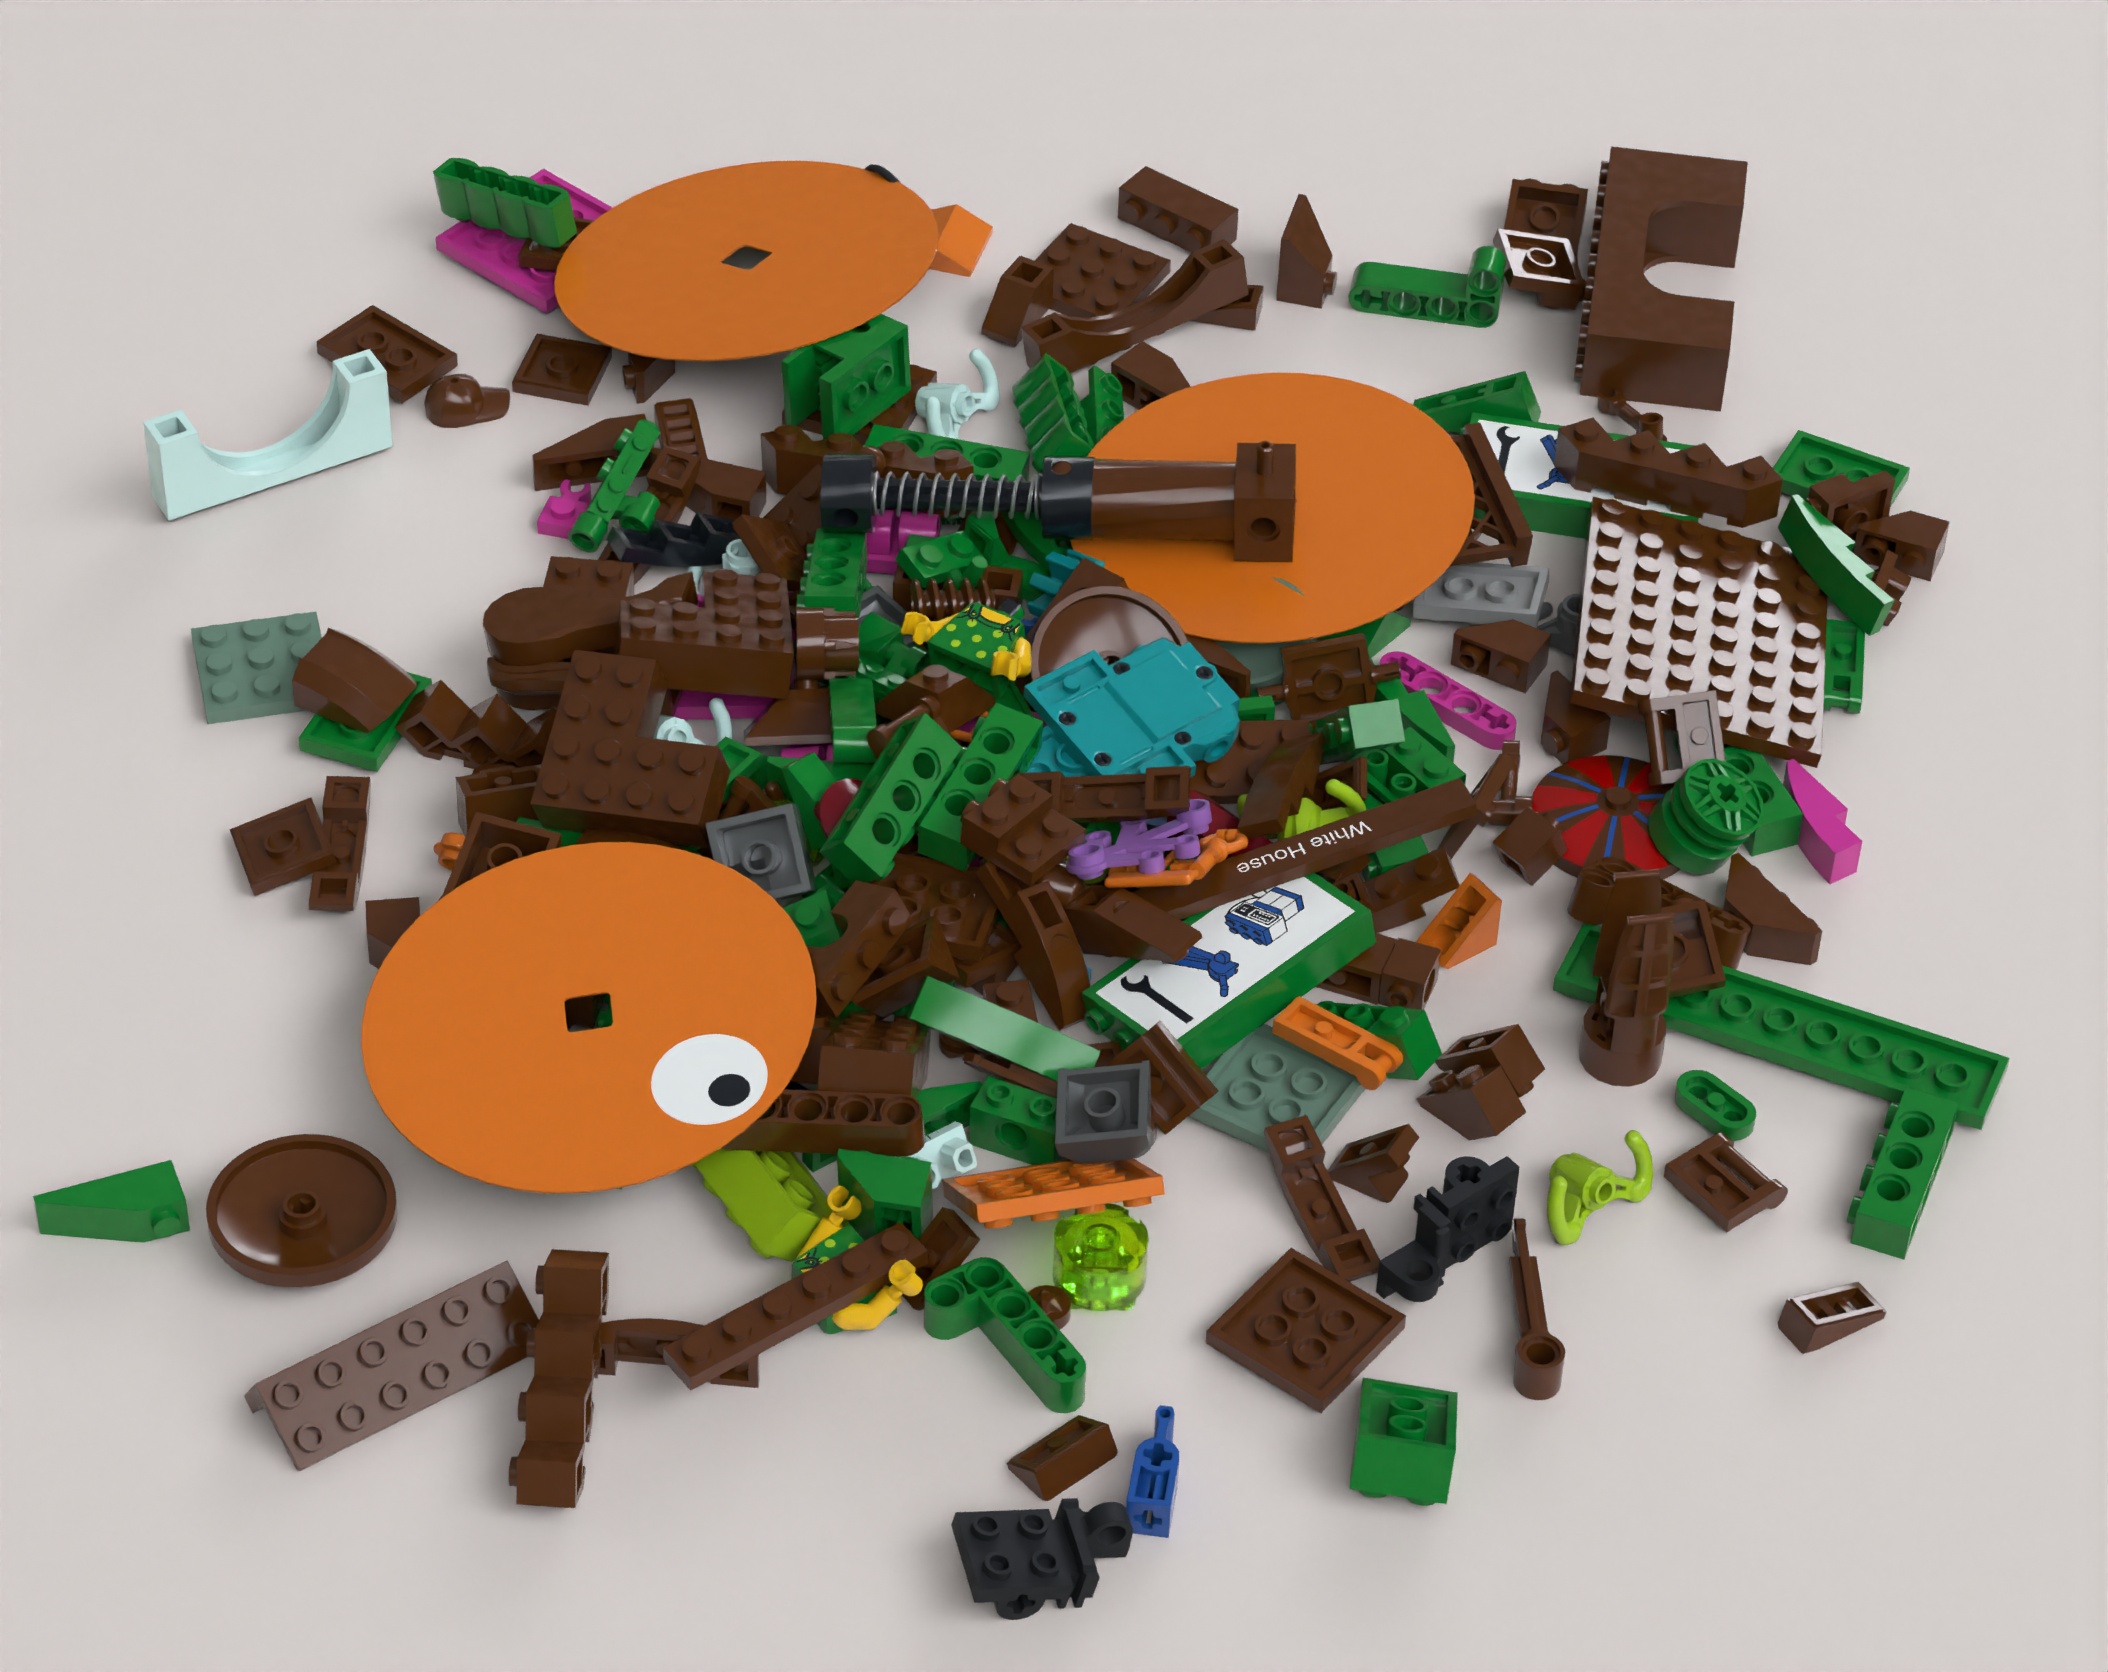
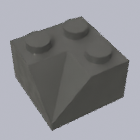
(767, 849)

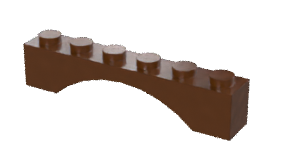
(1202, 284)

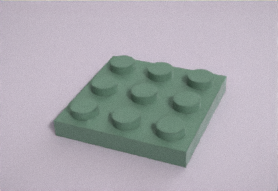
(251, 665)
(1272, 1082)

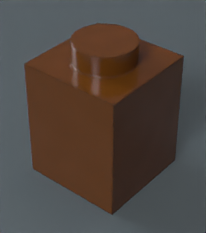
(1531, 845)

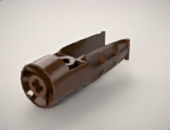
(1633, 959)

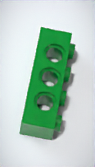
(984, 457)
(834, 571)
(999, 749)
(905, 772)
(1782, 815)
(1903, 1172)

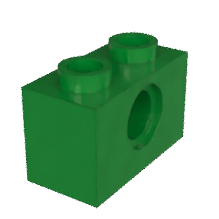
(1014, 1122)

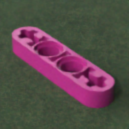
(1485, 725)

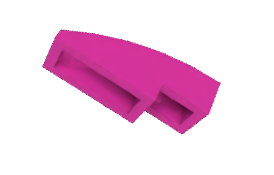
(1823, 832)

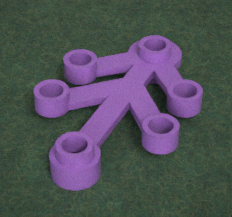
(1140, 846)

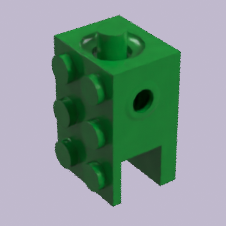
(848, 376)

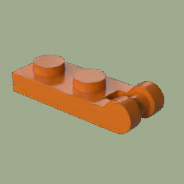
(1338, 1042)

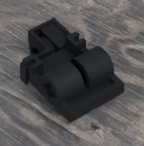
(1452, 1226)
(1031, 1558)

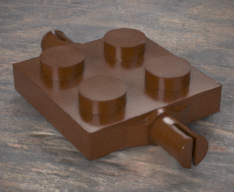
(1328, 677)

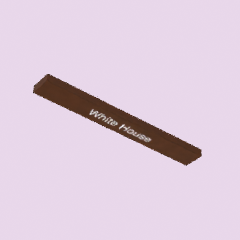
(1317, 849)

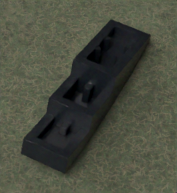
(675, 543)

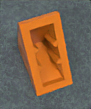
(1465, 923)

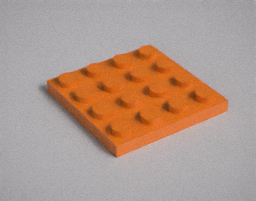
(1051, 1187)

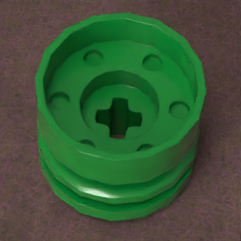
(1706, 816)

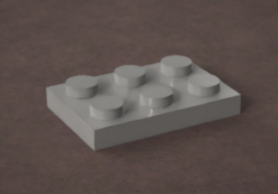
(1485, 594)

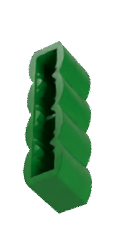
(505, 202)
(1051, 412)

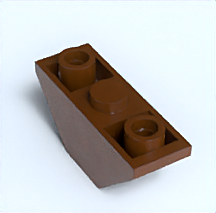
(1776, 924)

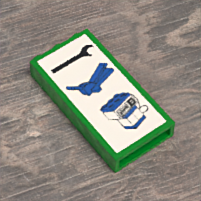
(1544, 496)
(1240, 972)

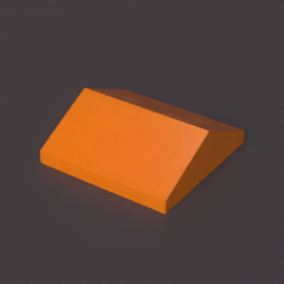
(960, 240)

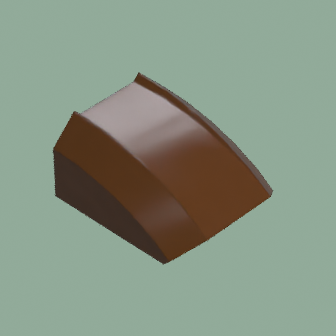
(350, 682)

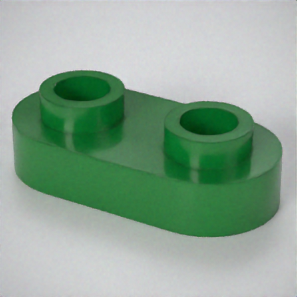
(1715, 1104)

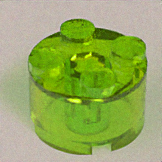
(1101, 1259)

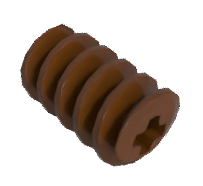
(943, 603)

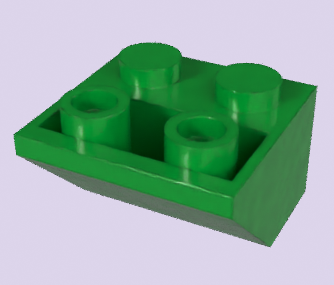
(1407, 768)
(888, 1190)

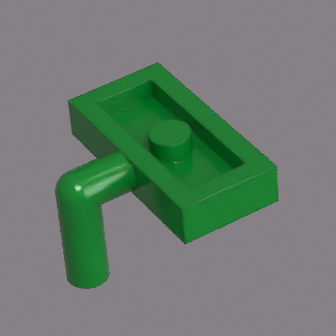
(943, 558)

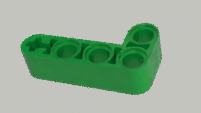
(1433, 294)
(851, 719)
(990, 1298)

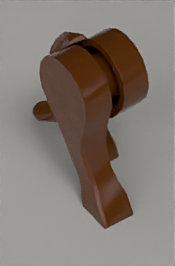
(538, 629)

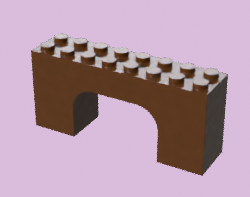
(1631, 333)

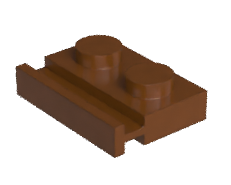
(1176, 1080)

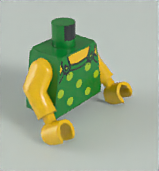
(977, 643)
(831, 1240)

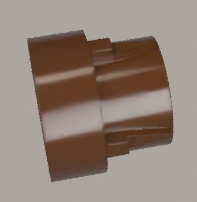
(825, 643)

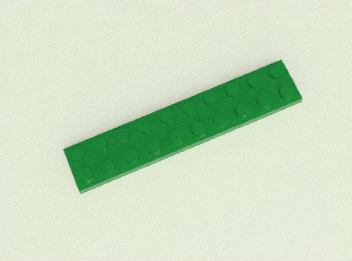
(1816, 1036)

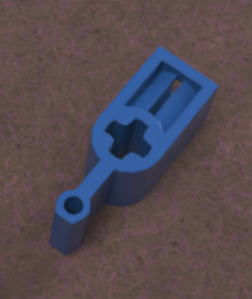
(1155, 1478)

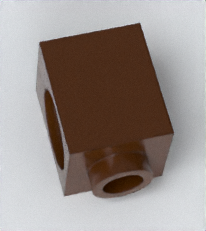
(1409, 975)

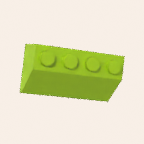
(767, 1197)

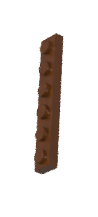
(792, 1307)

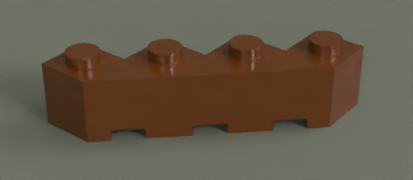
(791, 455)
(1688, 479)
(486, 734)
(566, 1361)

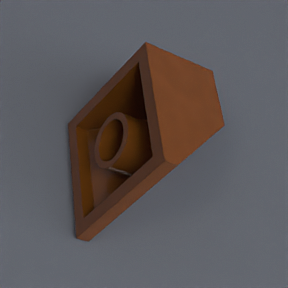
(1304, 259)
(958, 696)
(795, 720)

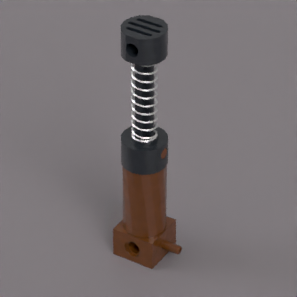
(1094, 498)

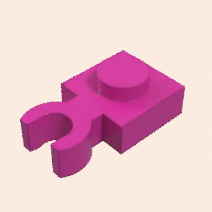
(561, 513)

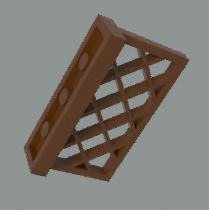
(1495, 497)

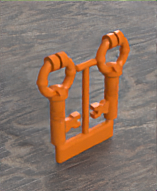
(1182, 872)

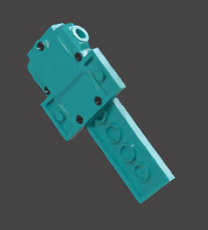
(1139, 713)

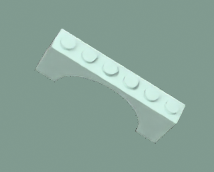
(344, 427)

